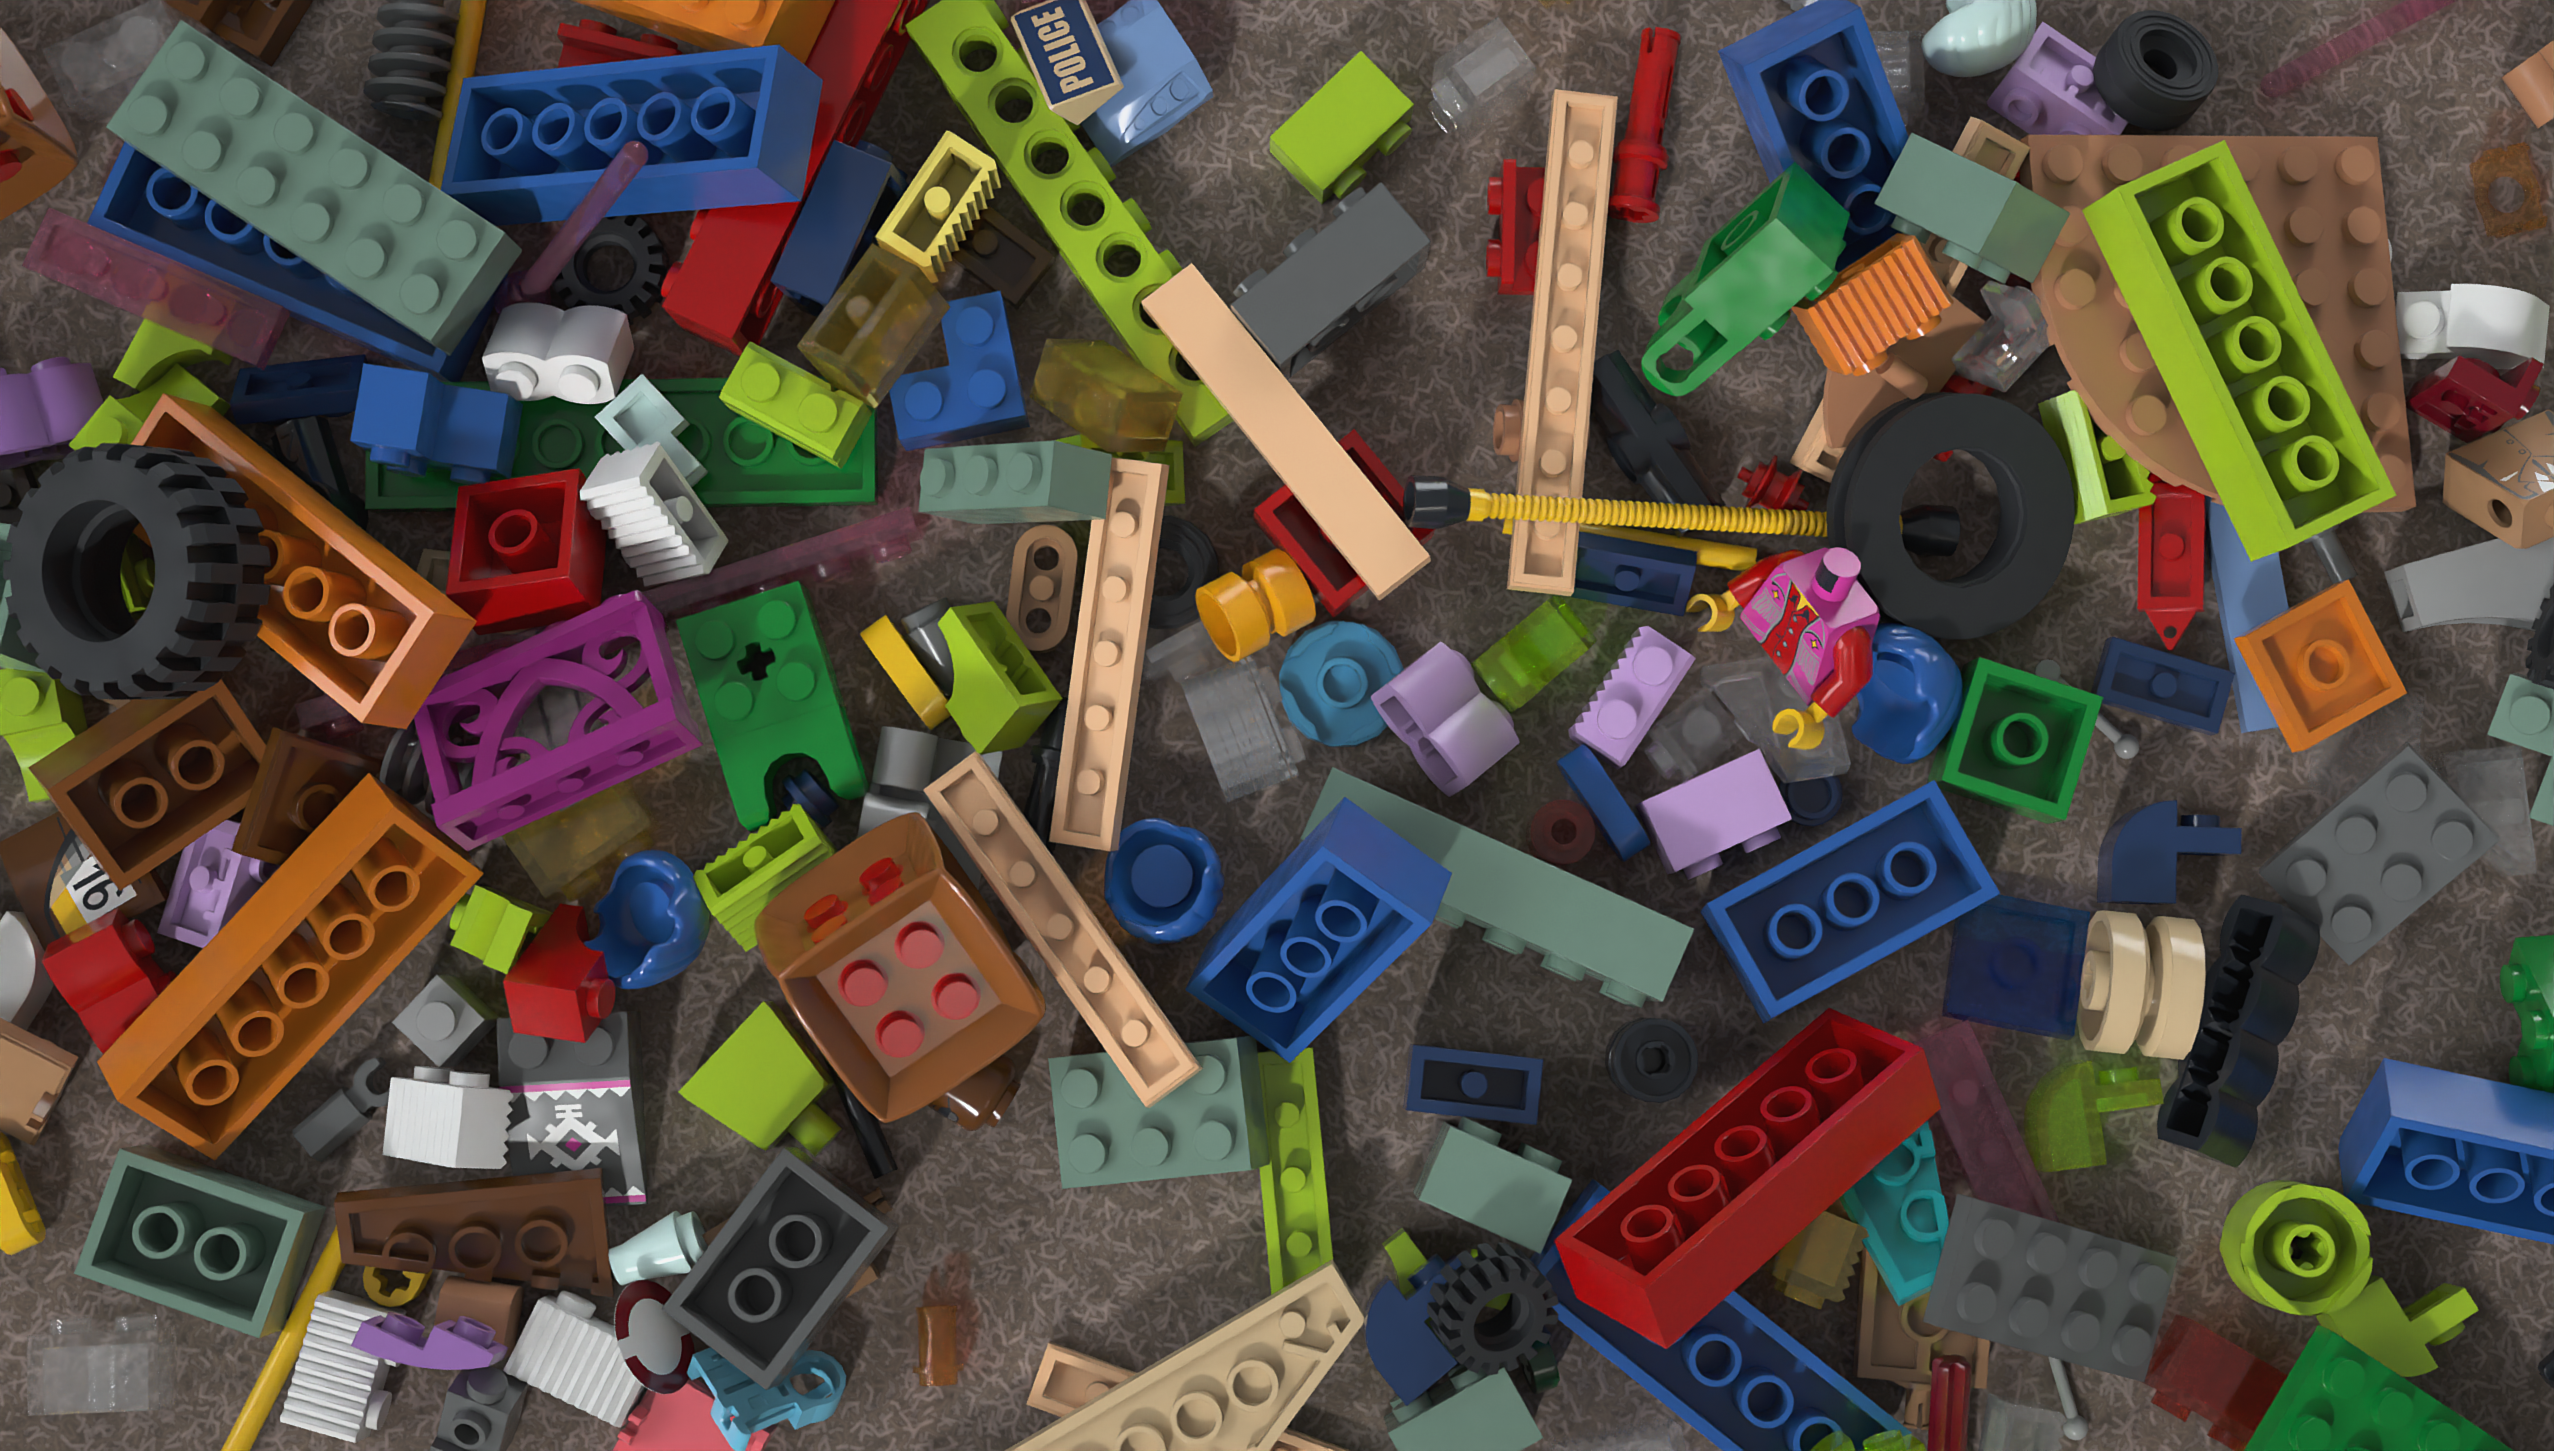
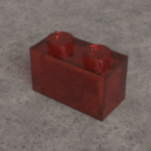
(2212, 1379)

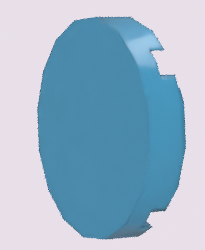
(1334, 708)

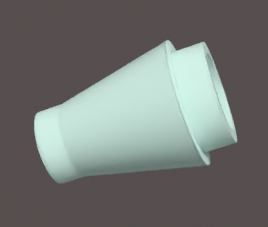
(660, 1250)

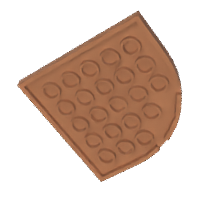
(2331, 231)

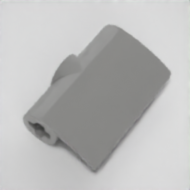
(902, 769)

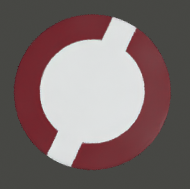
(651, 1340)

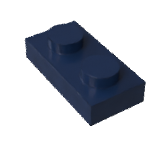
(297, 390)
(1633, 573)
(2162, 686)

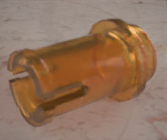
(937, 1346)

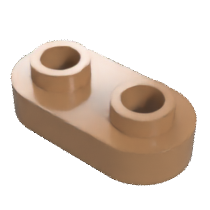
(1041, 589)

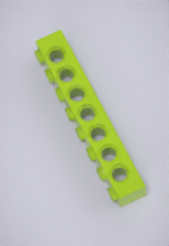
(944, 40)

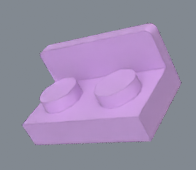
(2054, 90)
(211, 886)

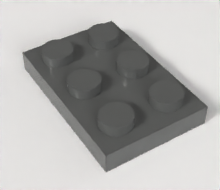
(2379, 853)

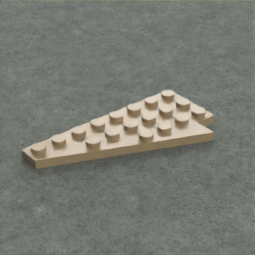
(1225, 1387)

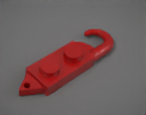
(2172, 558)

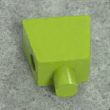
(766, 1084)

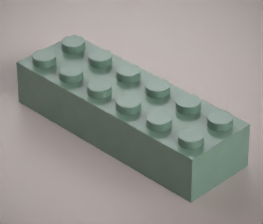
(315, 187)
(1528, 900)

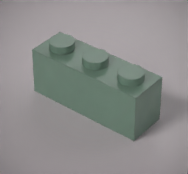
(1015, 483)

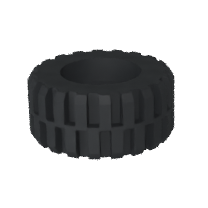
(70, 572)

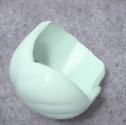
(1979, 36)

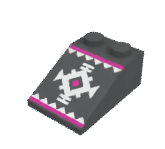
(578, 1104)

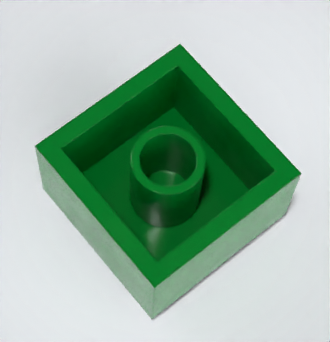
(2016, 741)

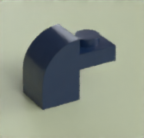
(2142, 849)
(1400, 1339)

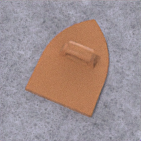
(1909, 371)

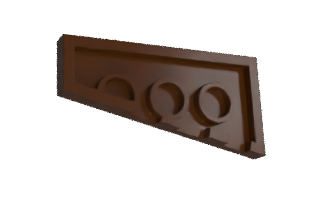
(503, 1227)

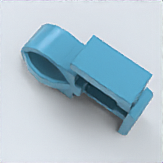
(760, 1408)

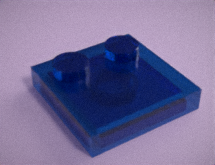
(2017, 966)

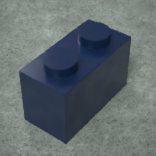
(1473, 1084)

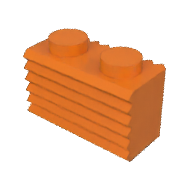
(1874, 305)

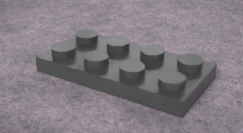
(2050, 1288)

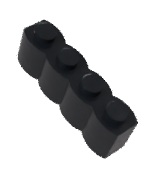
(2244, 1018)

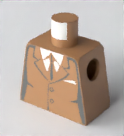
(2506, 481)

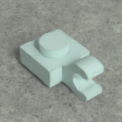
(646, 416)

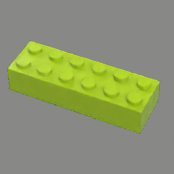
(2238, 351)

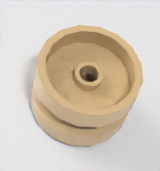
(2141, 985)

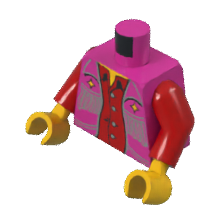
(1811, 625)

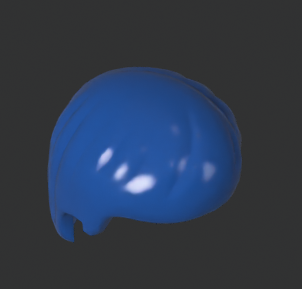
(1910, 695)
(1163, 881)
(650, 920)

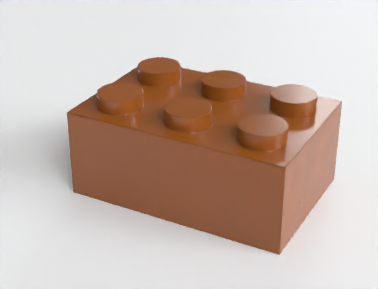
(153, 778)

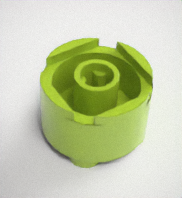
(2332, 1241)

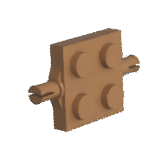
(1901, 1347)

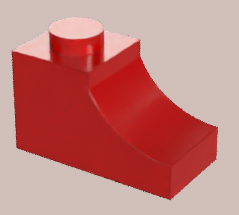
(559, 982)

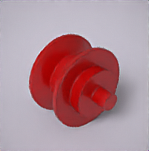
(1772, 488)

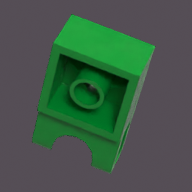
(1749, 279)
(776, 718)

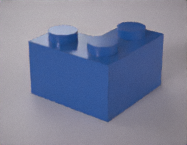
(973, 394)
(421, 423)

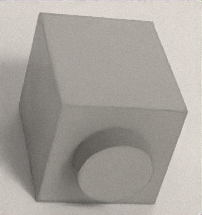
(446, 1020)

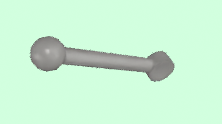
(2125, 745)
(2077, 1426)

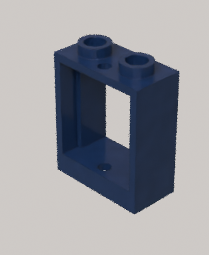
(838, 223)

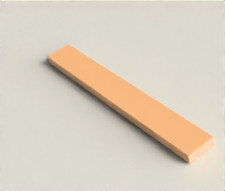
(1563, 335)

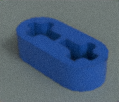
(1603, 802)

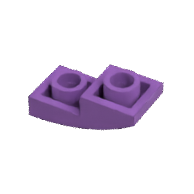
(448, 1347)

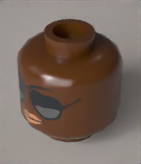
(980, 1097)

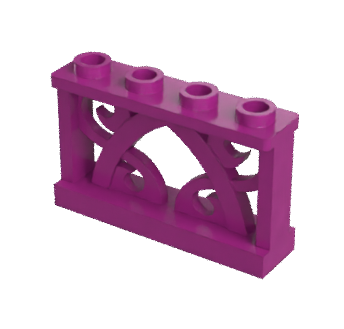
(505, 686)

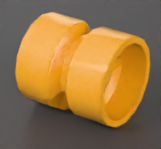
(1262, 601)

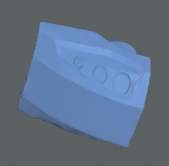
(1158, 80)

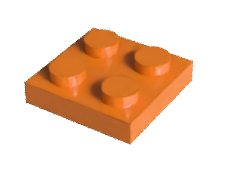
(2320, 666)

